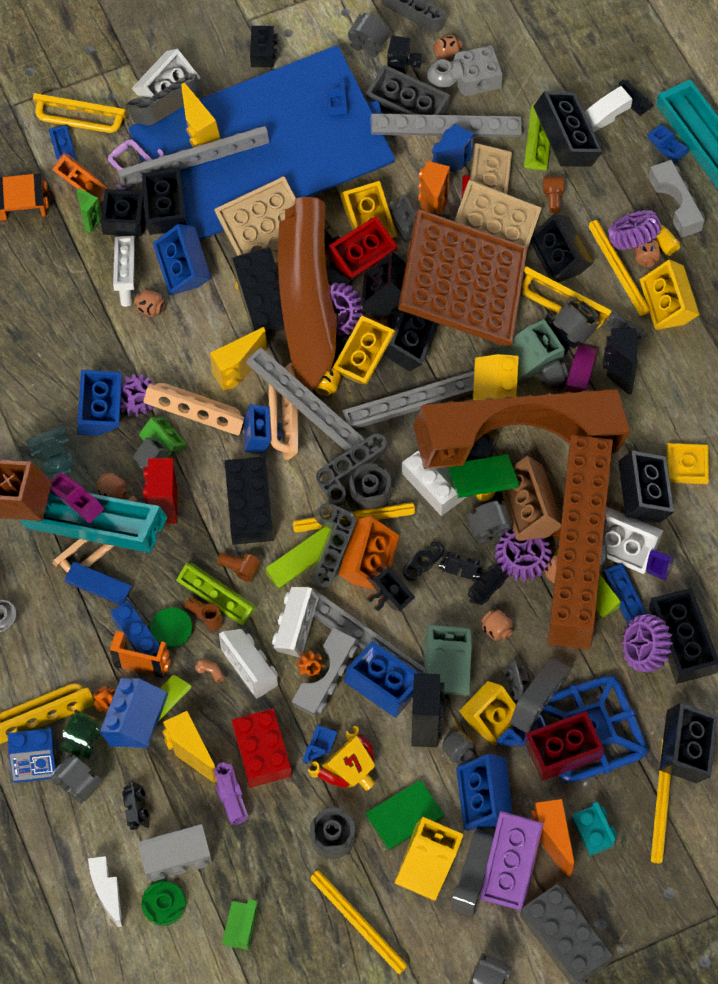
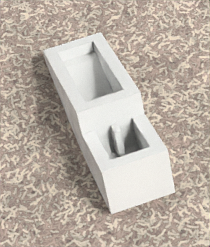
(608, 107)
(106, 888)

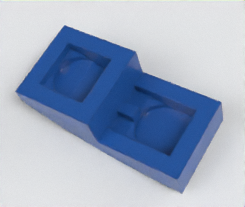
(666, 143)

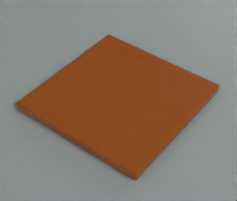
(463, 278)

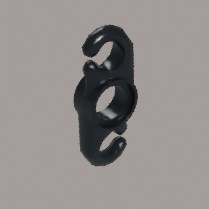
(413, 563)

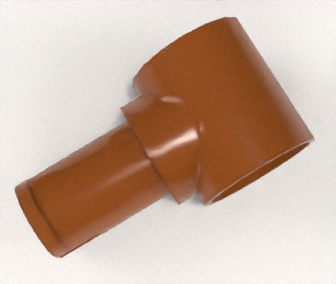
(553, 188)
(244, 567)
(204, 612)

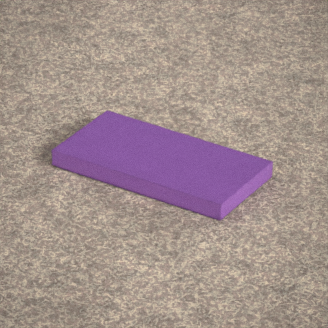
(511, 860)

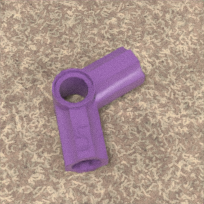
(230, 793)

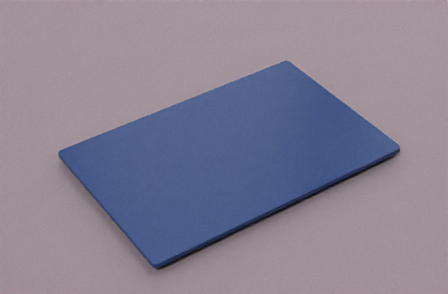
(303, 143)

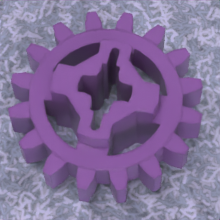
(133, 392)

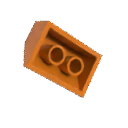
(434, 187)
(366, 550)

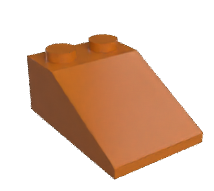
(555, 833)

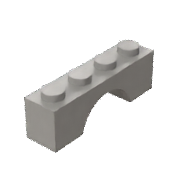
(667, 179)
(312, 696)

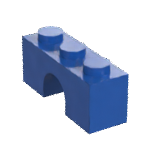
(135, 630)

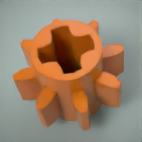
(310, 663)
(103, 699)

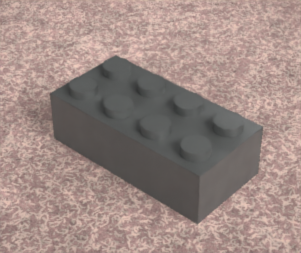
(565, 935)

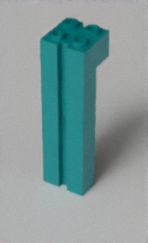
(694, 124)
(119, 524)

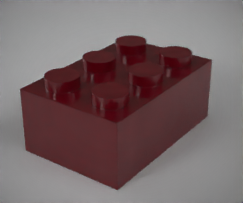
(564, 745)

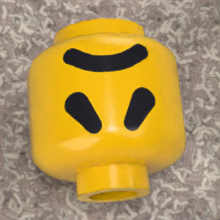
(329, 382)

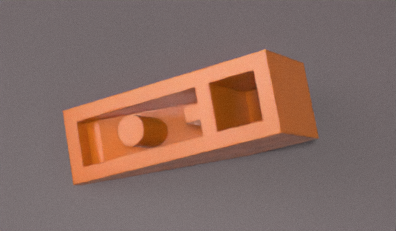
(79, 176)

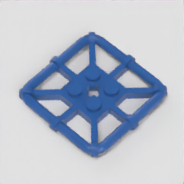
(602, 723)

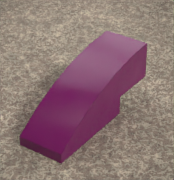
(581, 369)
(76, 497)

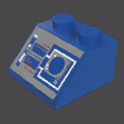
(31, 755)

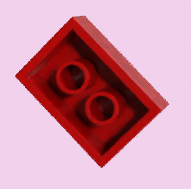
(360, 249)
(161, 486)
(261, 748)

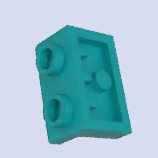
(594, 829)

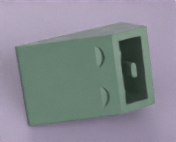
(534, 348)
(449, 654)

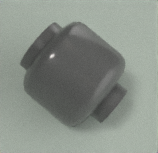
(554, 374)
(458, 747)

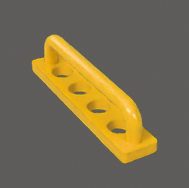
(80, 106)
(560, 289)
(81, 696)

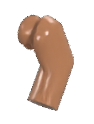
(212, 667)

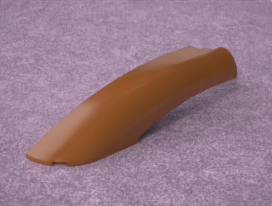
(305, 291)

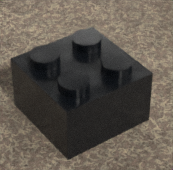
(122, 212)

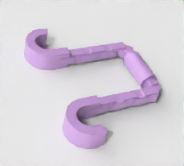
(119, 150)

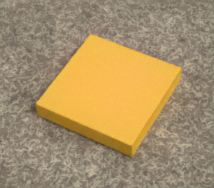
(688, 463)

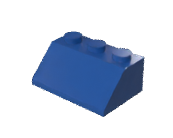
(181, 259)
(98, 402)
(382, 679)
(133, 714)
(483, 791)

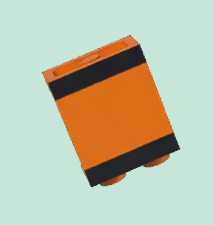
(22, 193)
(137, 661)

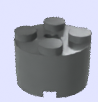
(369, 34)
(577, 320)
(370, 487)
(490, 521)
(76, 778)
(332, 845)
(490, 971)

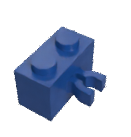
(257, 429)

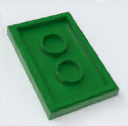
(483, 476)
(398, 816)

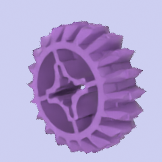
(634, 229)
(338, 293)
(515, 547)
(648, 630)

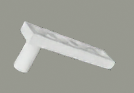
(124, 268)

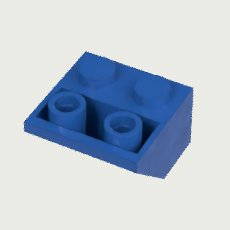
(454, 148)

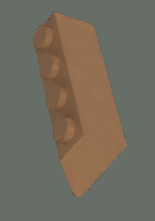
(532, 503)

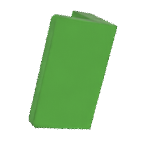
(89, 210)
(162, 430)
(240, 924)

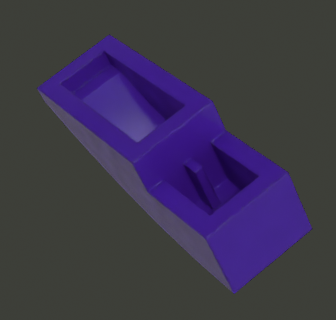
(659, 564)

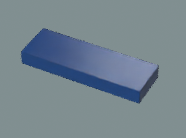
(62, 141)
(97, 583)
(623, 588)

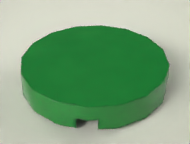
(172, 627)
(163, 903)

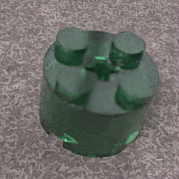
(80, 734)

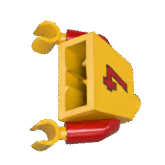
(348, 764)

